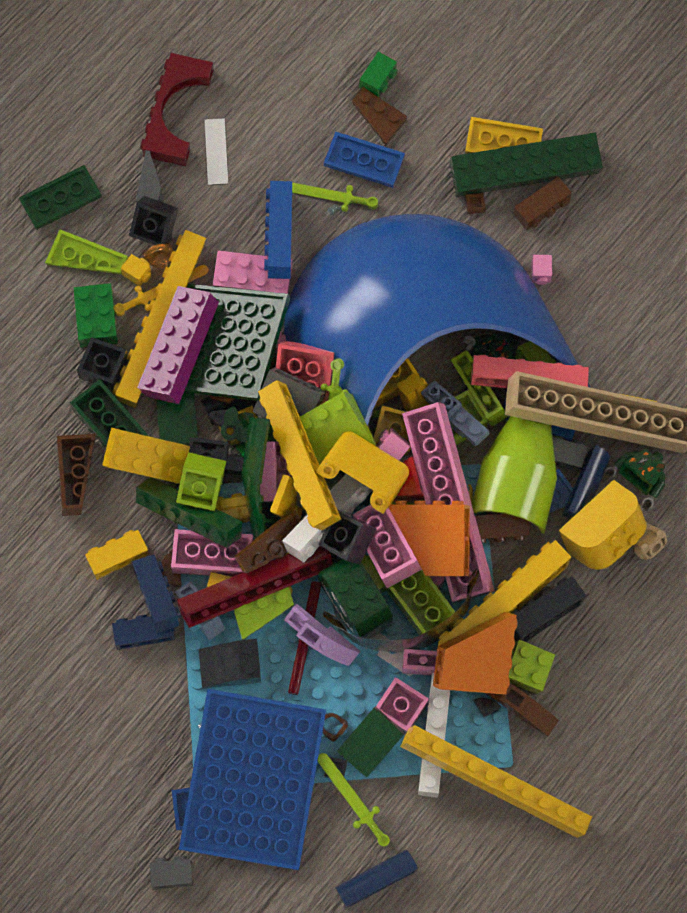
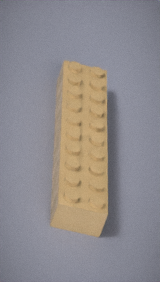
(596, 412)

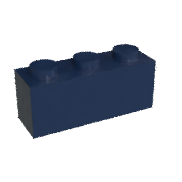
(138, 633)

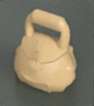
(650, 543)

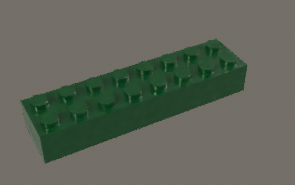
(525, 164)

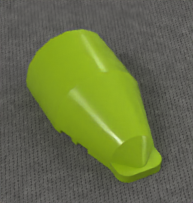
(518, 473)

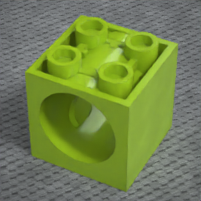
(201, 481)

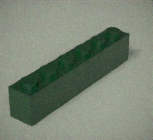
(210, 524)

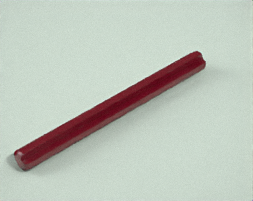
(302, 648)

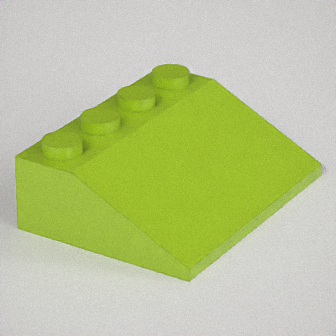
(331, 420)

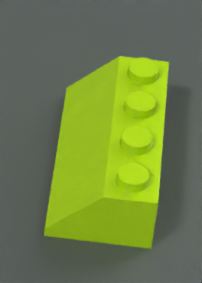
(420, 602)

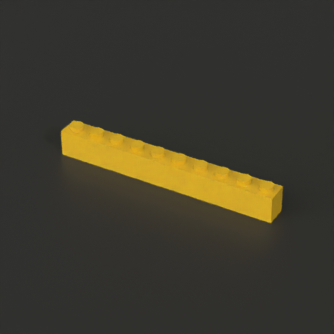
(178, 274)
(496, 781)

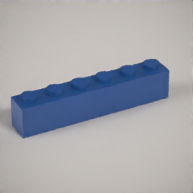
(279, 231)

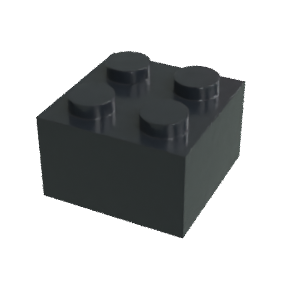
(153, 221)
(102, 362)
(348, 537)

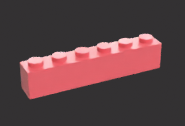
(497, 371)

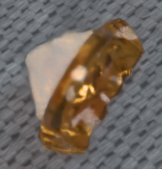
(160, 258)

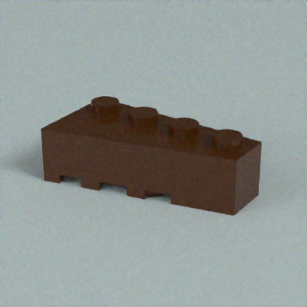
(74, 463)

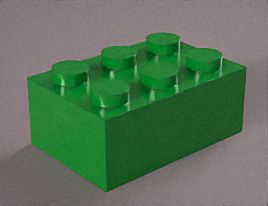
(95, 314)

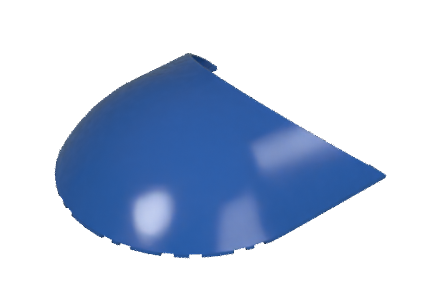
(404, 283)

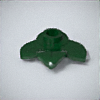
(238, 423)

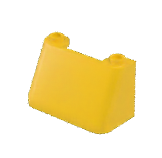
(368, 466)

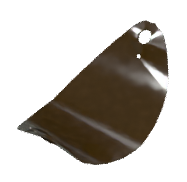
(417, 643)

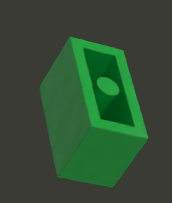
(378, 74)

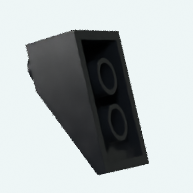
(230, 664)

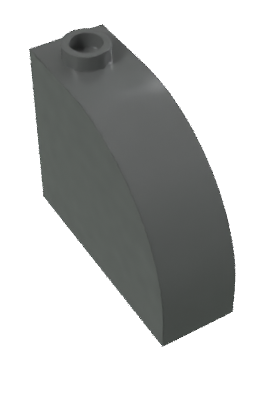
(304, 394)

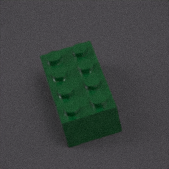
(103, 411)

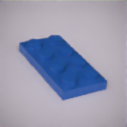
(364, 159)

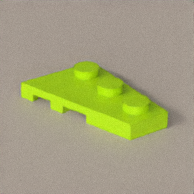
(260, 612)

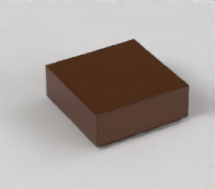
(475, 203)

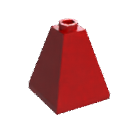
(411, 489)

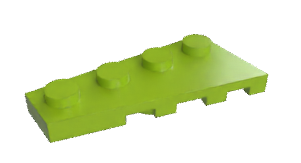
(83, 254)

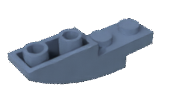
(459, 418)

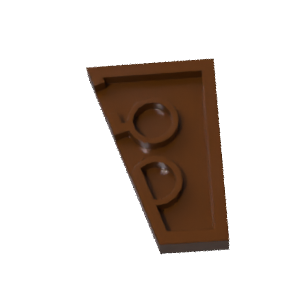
(379, 114)

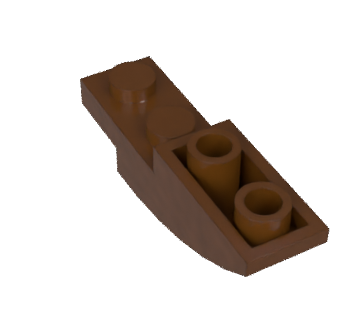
(527, 709)

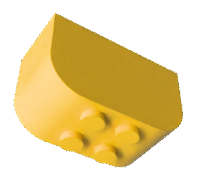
(604, 527)

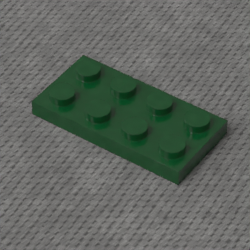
(60, 197)

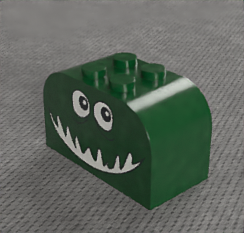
(356, 598)

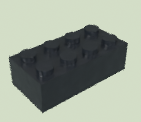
(548, 608)

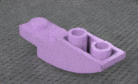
(320, 638)

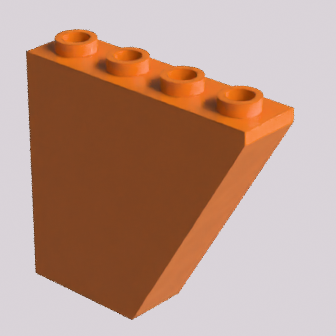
(436, 535)
(478, 658)

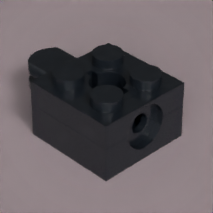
(217, 450)

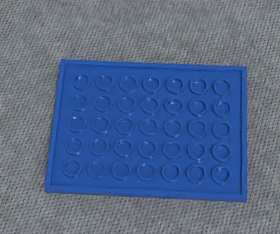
(252, 779)

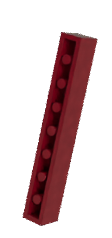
(250, 586)

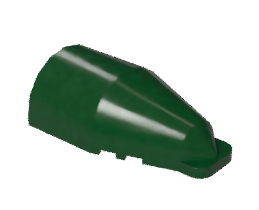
(258, 434)

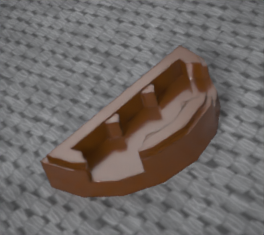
(173, 578)

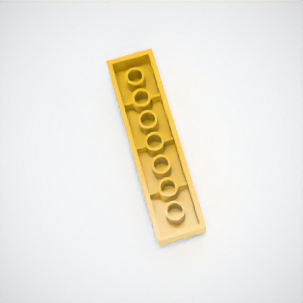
(517, 591)

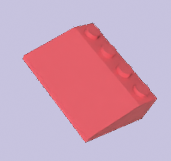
(306, 363)

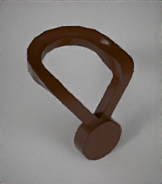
(345, 724)

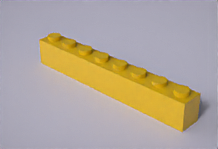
(299, 455)

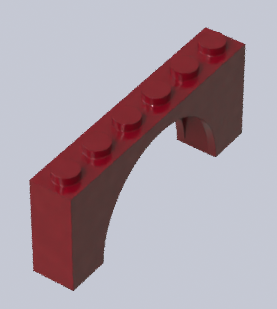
(179, 74)

